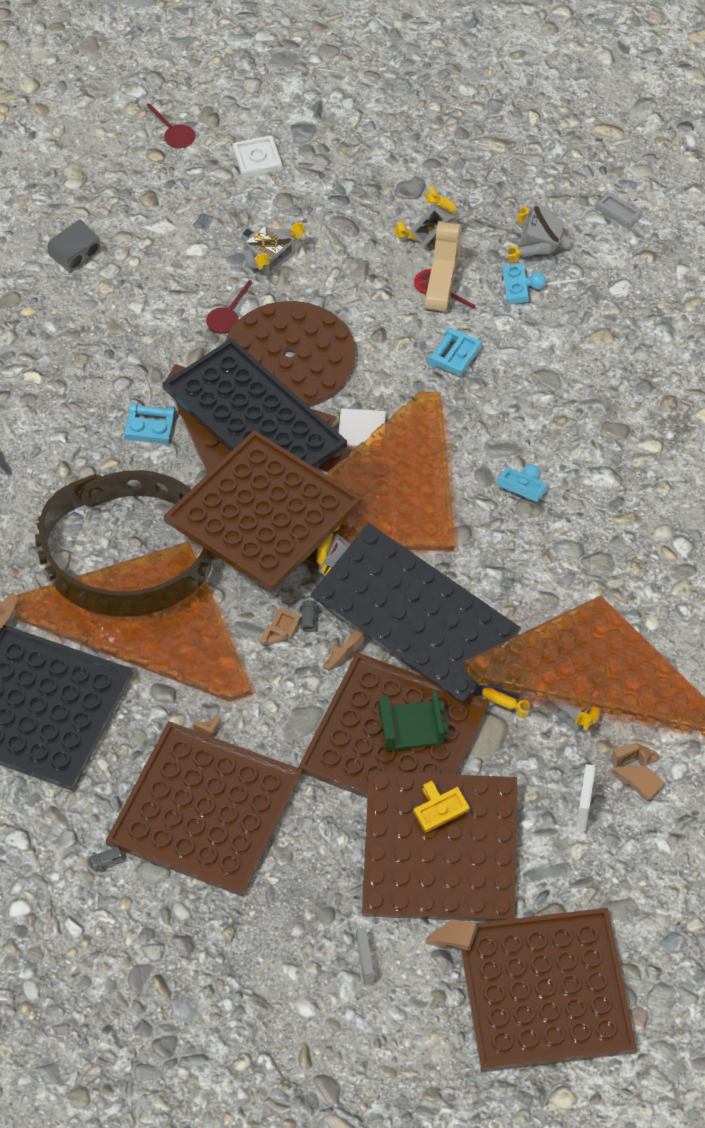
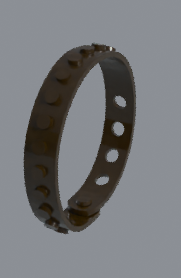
(97, 490)

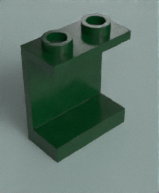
(412, 724)

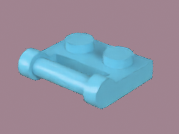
(460, 354)
(149, 429)

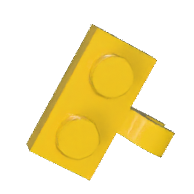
(439, 807)

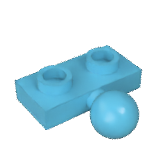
(517, 283)
(523, 483)

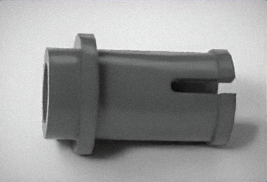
(308, 617)
(105, 858)

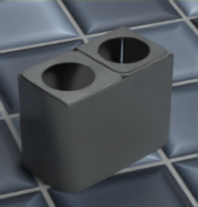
(74, 246)

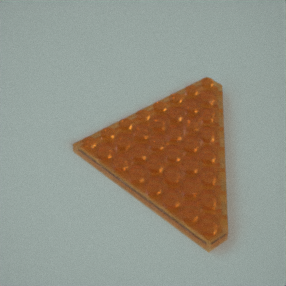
(402, 479)
(177, 643)
(596, 662)

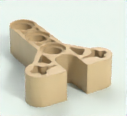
(443, 268)

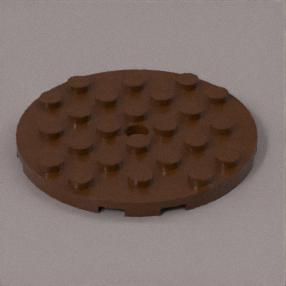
(315, 335)

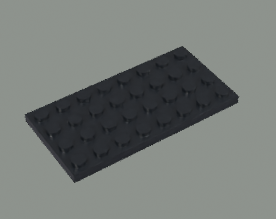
(238, 395)
(412, 610)

